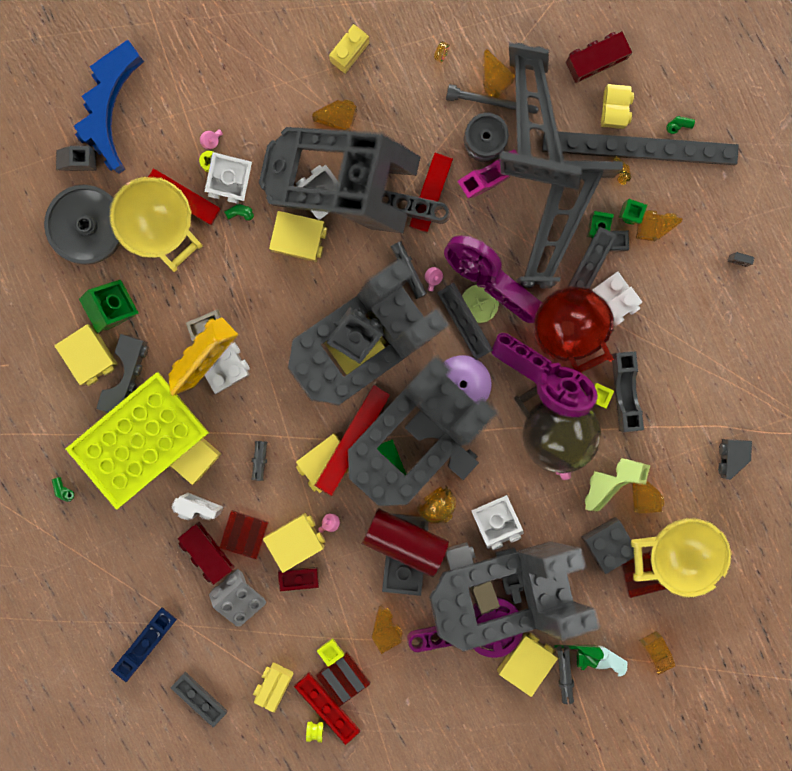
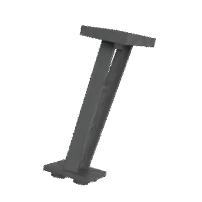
(523, 164)
(591, 174)

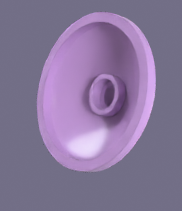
(473, 372)

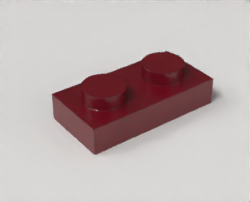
(298, 579)

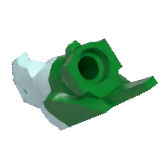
(598, 658)

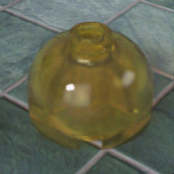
(438, 506)

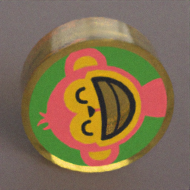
(441, 51)

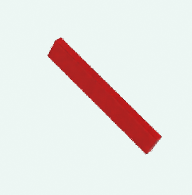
(361, 422)

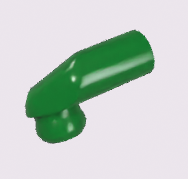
(679, 122)
(241, 210)
(62, 492)

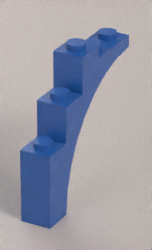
(109, 74)

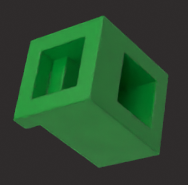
(632, 212)
(599, 218)

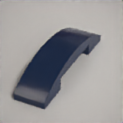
(144, 644)

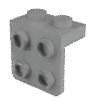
(236, 599)

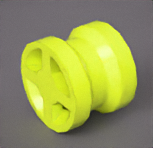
(204, 158)
(314, 732)

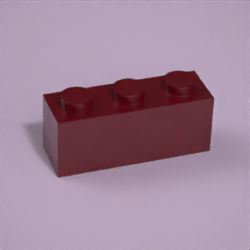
(598, 56)
(205, 553)

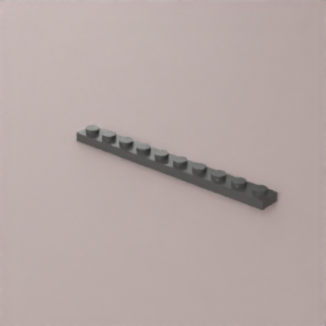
(646, 148)

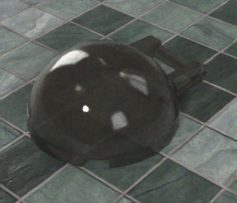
(557, 440)

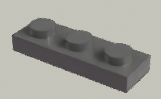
(199, 699)

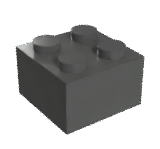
(609, 545)

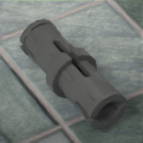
(259, 460)

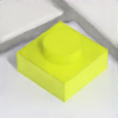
(603, 395)
(330, 652)

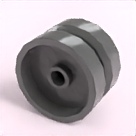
(491, 127)

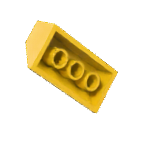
(201, 355)

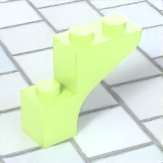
(606, 486)

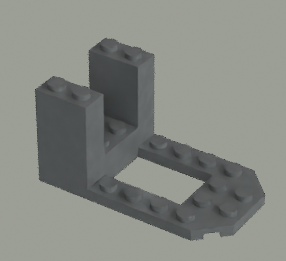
(361, 179)
(402, 328)
(446, 407)
(546, 591)

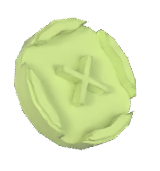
(480, 303)

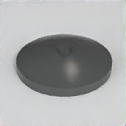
(80, 225)

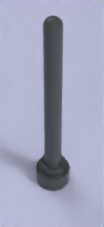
(454, 93)

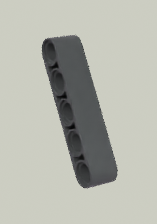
(412, 205)

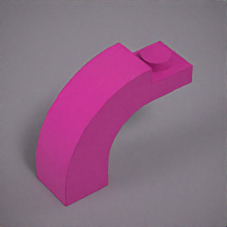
(483, 179)

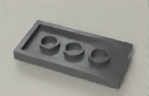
(400, 577)

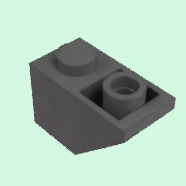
(76, 159)
(734, 457)

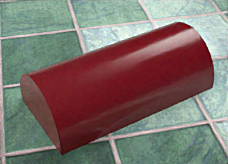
(405, 542)

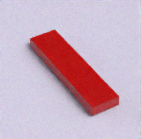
(432, 187)
(198, 205)
(327, 708)

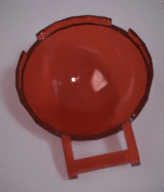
(574, 326)

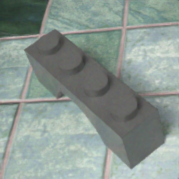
(131, 353)
(628, 408)
(461, 461)

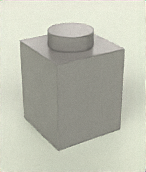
(460, 555)

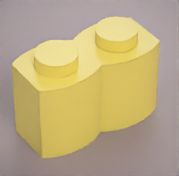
(616, 106)

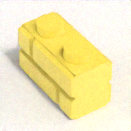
(349, 48)
(273, 688)

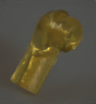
(625, 174)

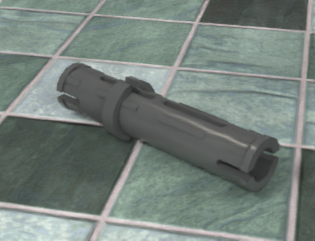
(414, 280)
(566, 682)

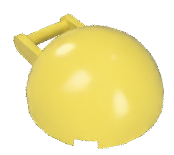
(153, 220)
(685, 557)

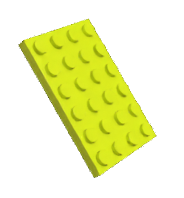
(137, 441)

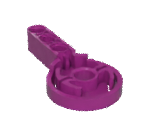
(482, 265)
(546, 375)
(426, 634)

